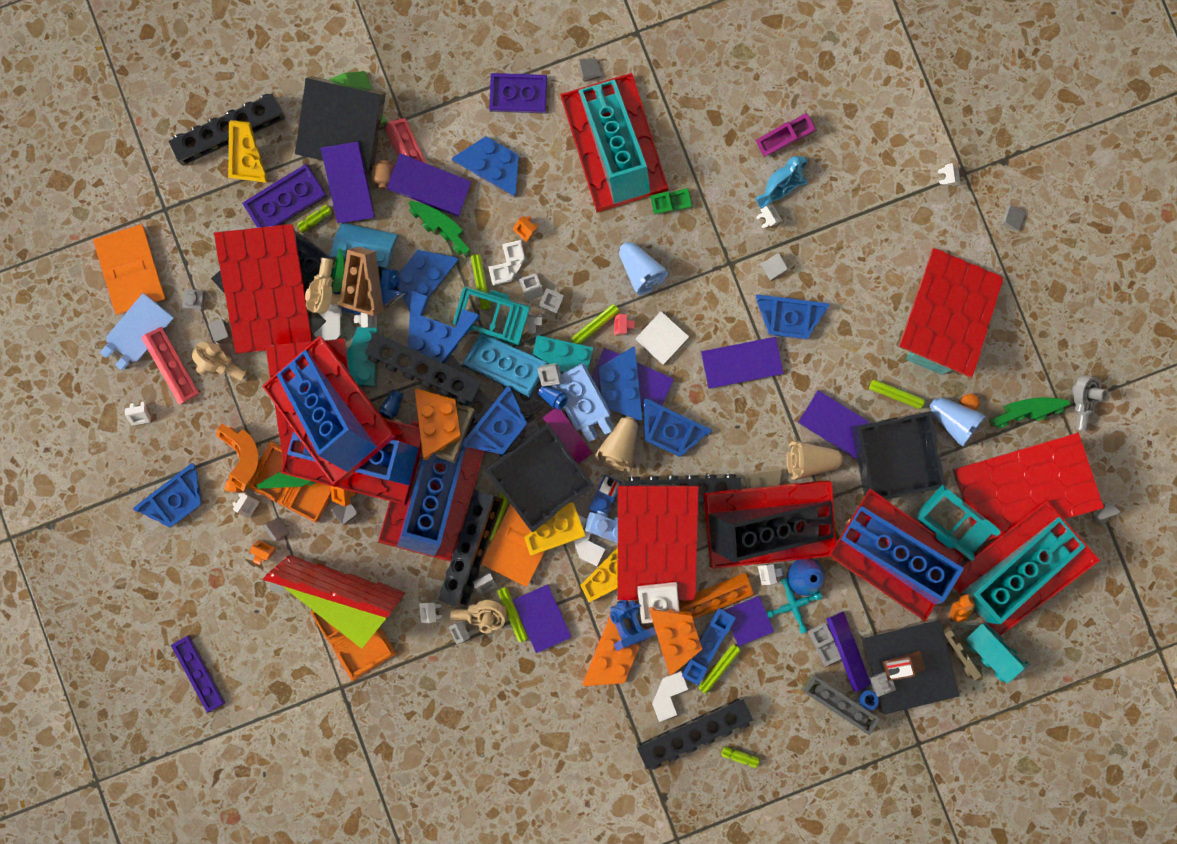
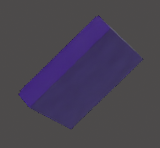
(750, 621)

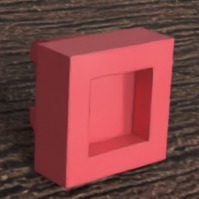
(621, 324)

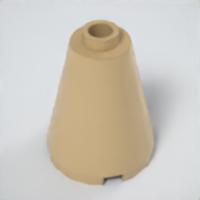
(619, 445)
(810, 460)

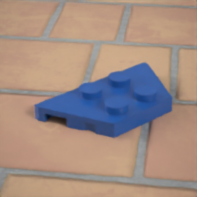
(491, 163)
(424, 273)
(790, 316)
(621, 385)
(498, 426)
(670, 430)
(173, 499)

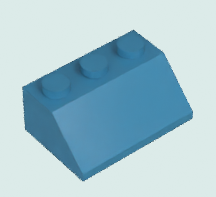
(352, 236)

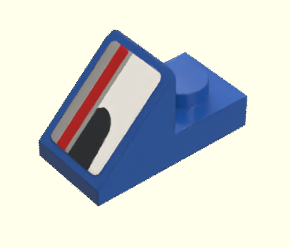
(388, 283)
(605, 494)

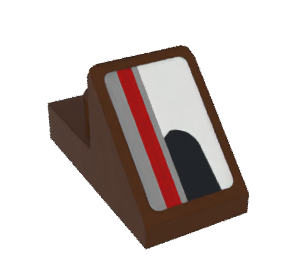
(904, 666)

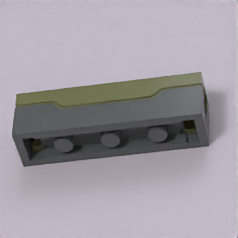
(840, 704)

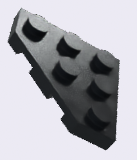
(309, 258)

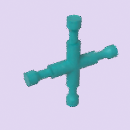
(794, 605)

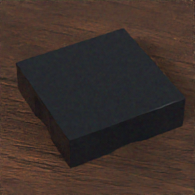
(337, 116)
(898, 455)
(539, 477)
(926, 687)

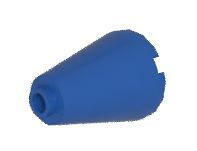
(800, 573)

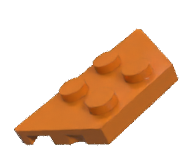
(436, 421)
(676, 637)
(608, 664)

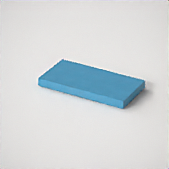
(504, 364)

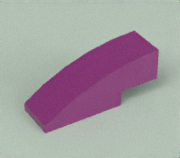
(786, 135)
(568, 435)

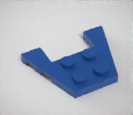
(434, 337)

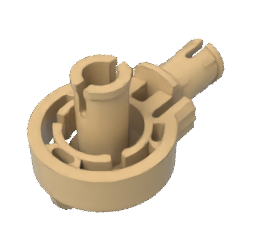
(320, 294)
(215, 361)
(482, 614)

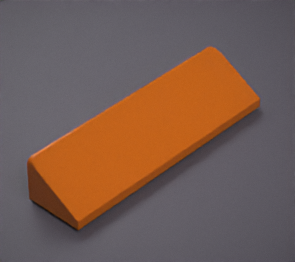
(718, 596)

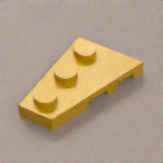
(244, 155)
(556, 532)
(602, 579)

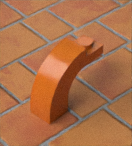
(247, 452)

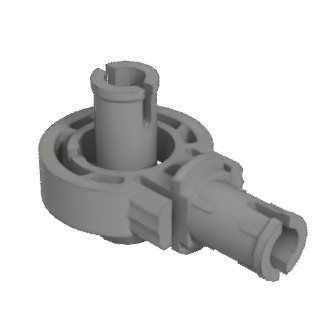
(1086, 395)

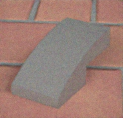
(824, 644)

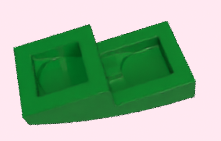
(671, 201)

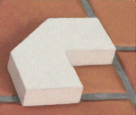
(507, 271)
(332, 327)
(587, 550)
(668, 687)

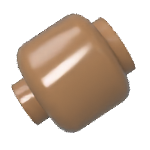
(381, 173)

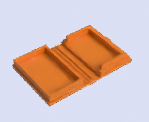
(128, 267)
(304, 500)
(509, 551)
(353, 658)

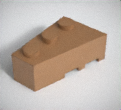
(361, 282)

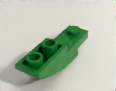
(435, 221)
(1033, 407)

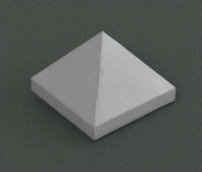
(316, 321)

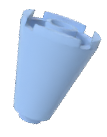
(641, 268)
(956, 419)

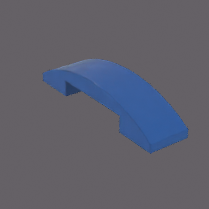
(710, 642)

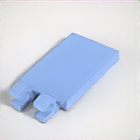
(139, 320)
(584, 402)

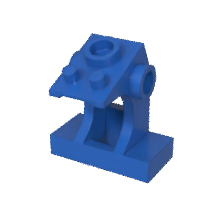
(623, 610)

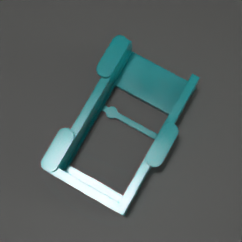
(516, 317)
(972, 538)

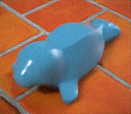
(784, 181)

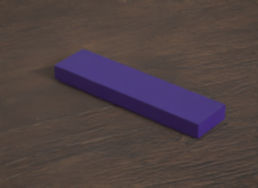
(848, 651)
(198, 674)

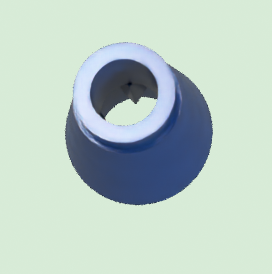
(555, 398)
(391, 405)
(872, 698)

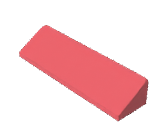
(403, 139)
(170, 365)

